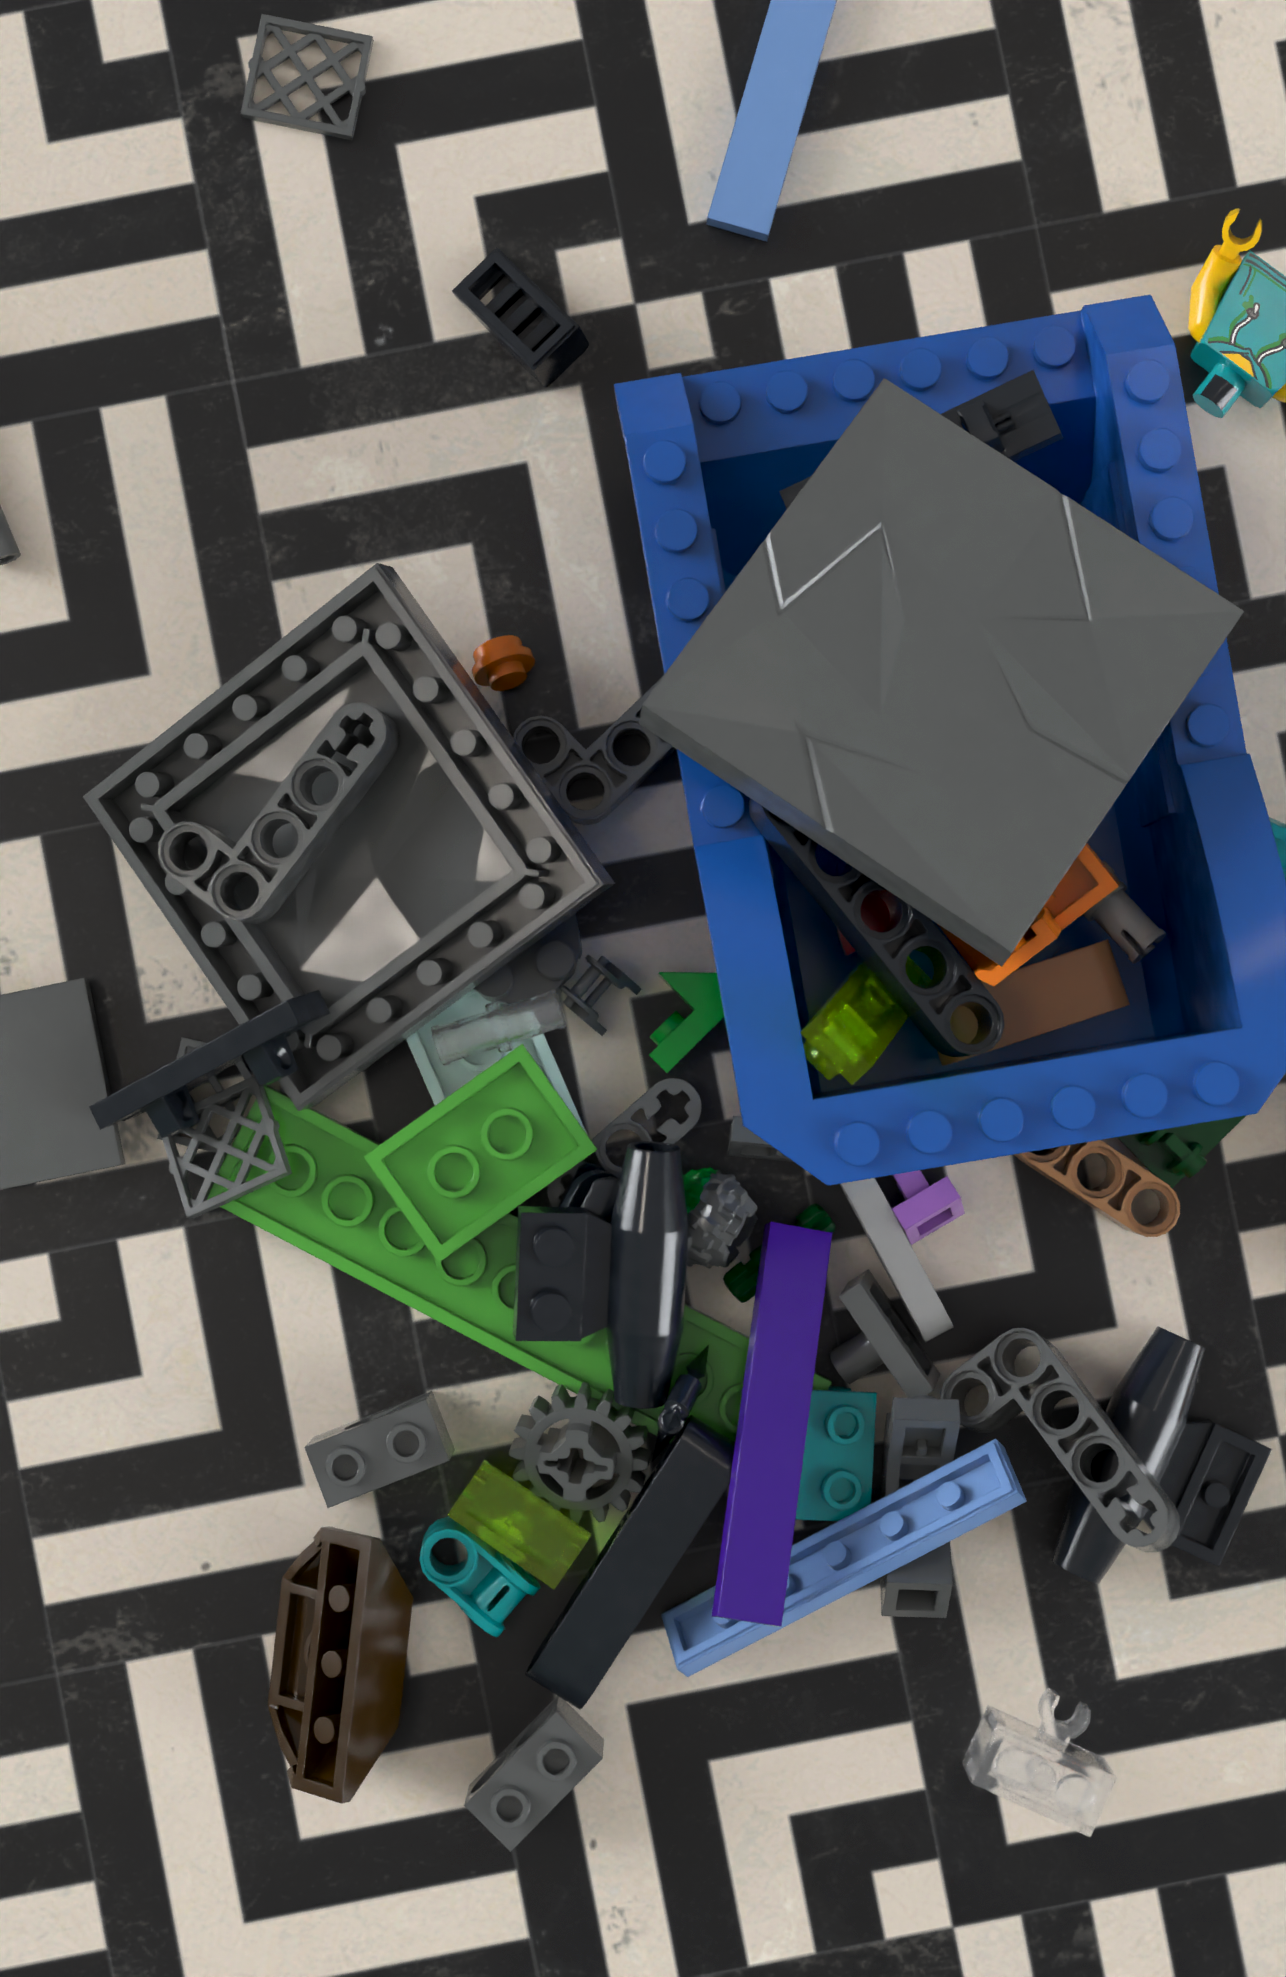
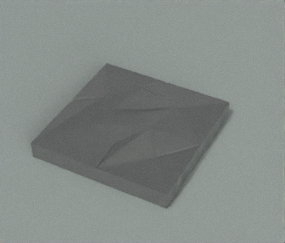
(940, 670)
(423, 886)

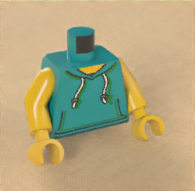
(1238, 325)

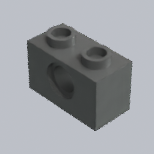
(379, 1449)

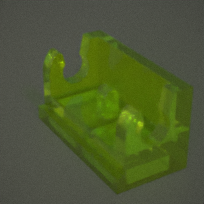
(519, 1524)

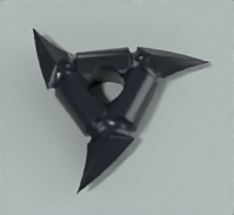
(680, 1402)

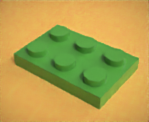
(480, 1153)

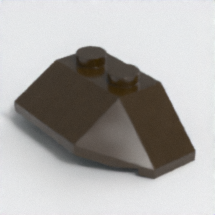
(338, 1661)

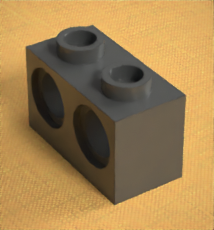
(534, 1773)

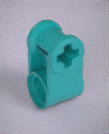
(477, 1577)

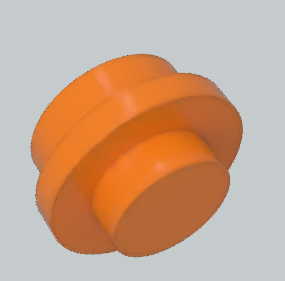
(502, 663)

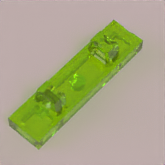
(856, 1023)

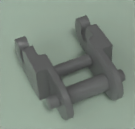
(611, 975)

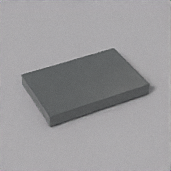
(48, 1081)

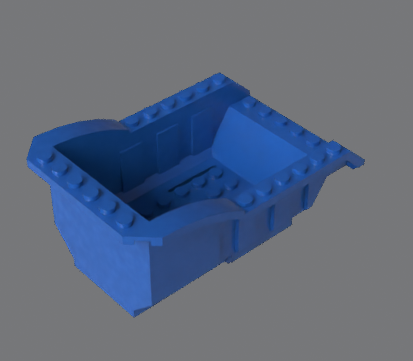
(1181, 836)

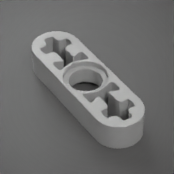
(897, 1257)

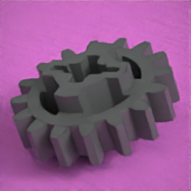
(607, 1448)

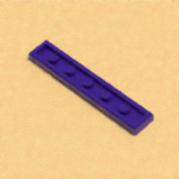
(772, 1425)

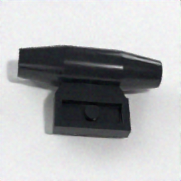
(613, 1275)
(1196, 1463)

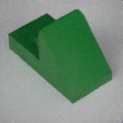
(679, 1035)

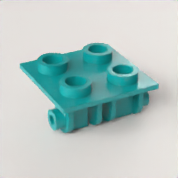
(837, 1454)

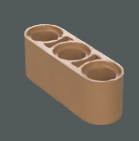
(1049, 996)
(1118, 1189)

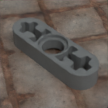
(651, 1106)

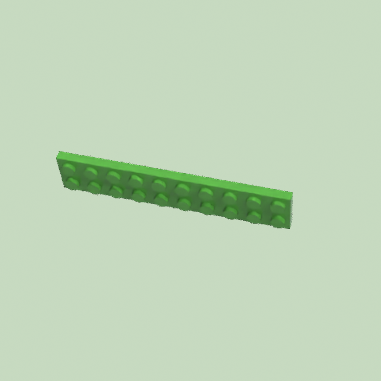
(349, 1220)

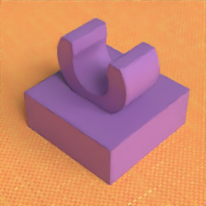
(925, 1206)

